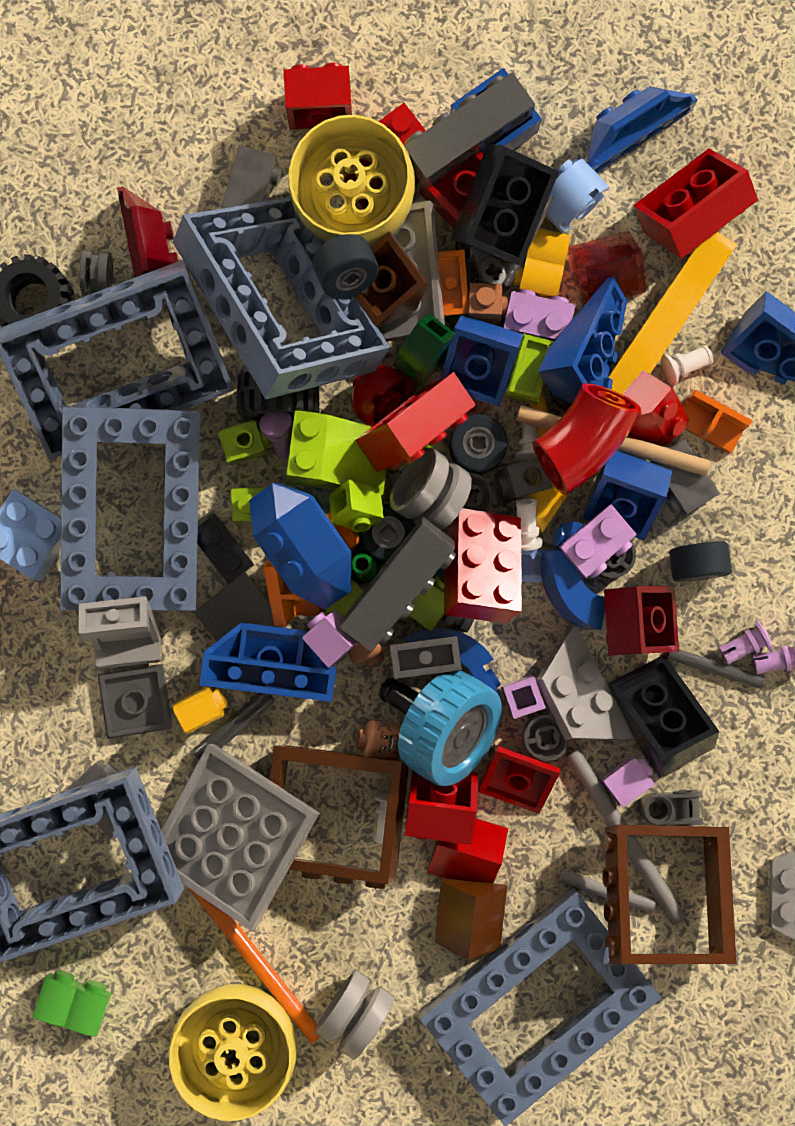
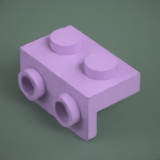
(538, 315)
(598, 541)

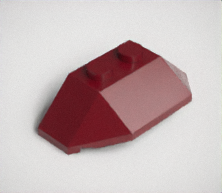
(146, 234)

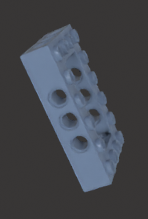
(211, 249)
(175, 388)
(80, 433)
(148, 887)
(506, 967)

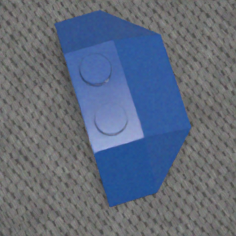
(635, 122)
(301, 544)
(268, 663)

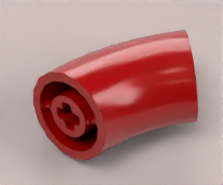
(585, 436)

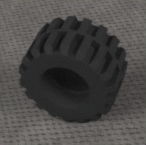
(26, 272)
(253, 404)

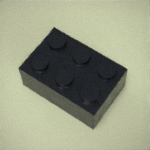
(504, 204)

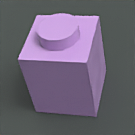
(328, 639)
(523, 696)
(628, 780)

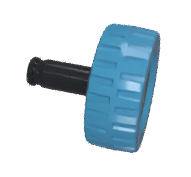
(445, 724)

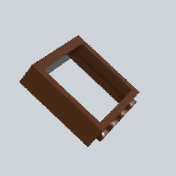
(394, 812)
(718, 894)

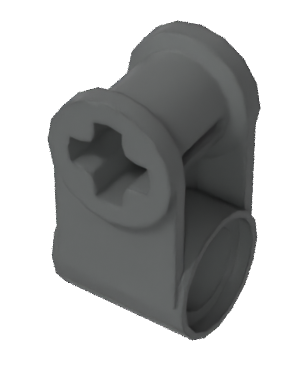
(482, 266)
(678, 808)

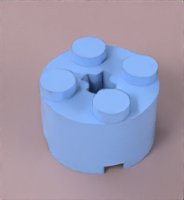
(575, 193)

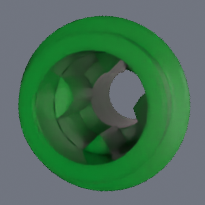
(365, 575)

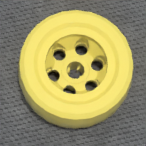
(345, 142)
(217, 1093)

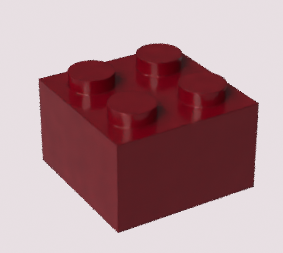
(641, 620)

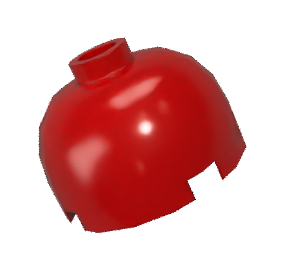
(379, 393)

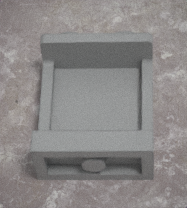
(121, 632)

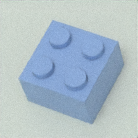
(28, 535)

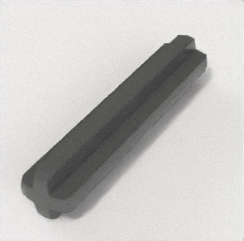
(236, 723)

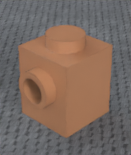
(487, 302)

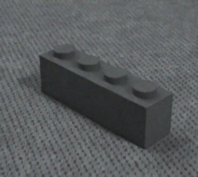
(469, 128)
(398, 584)

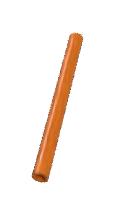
(262, 969)

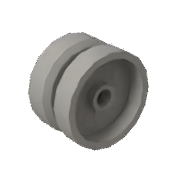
(431, 489)
(359, 1017)

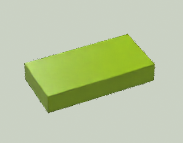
(525, 379)

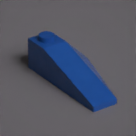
(764, 339)
(586, 345)

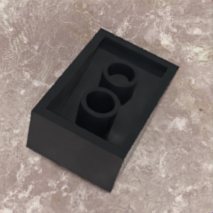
(664, 716)

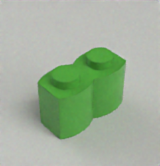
(72, 1003)

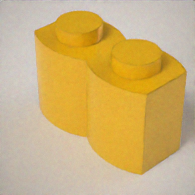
(544, 264)
(200, 708)

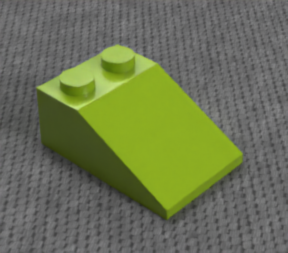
(326, 453)

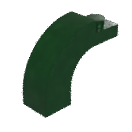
(424, 350)

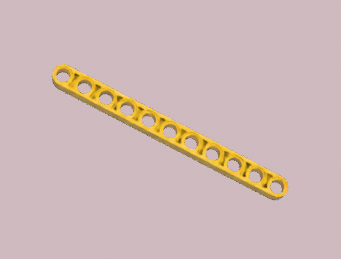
(655, 337)

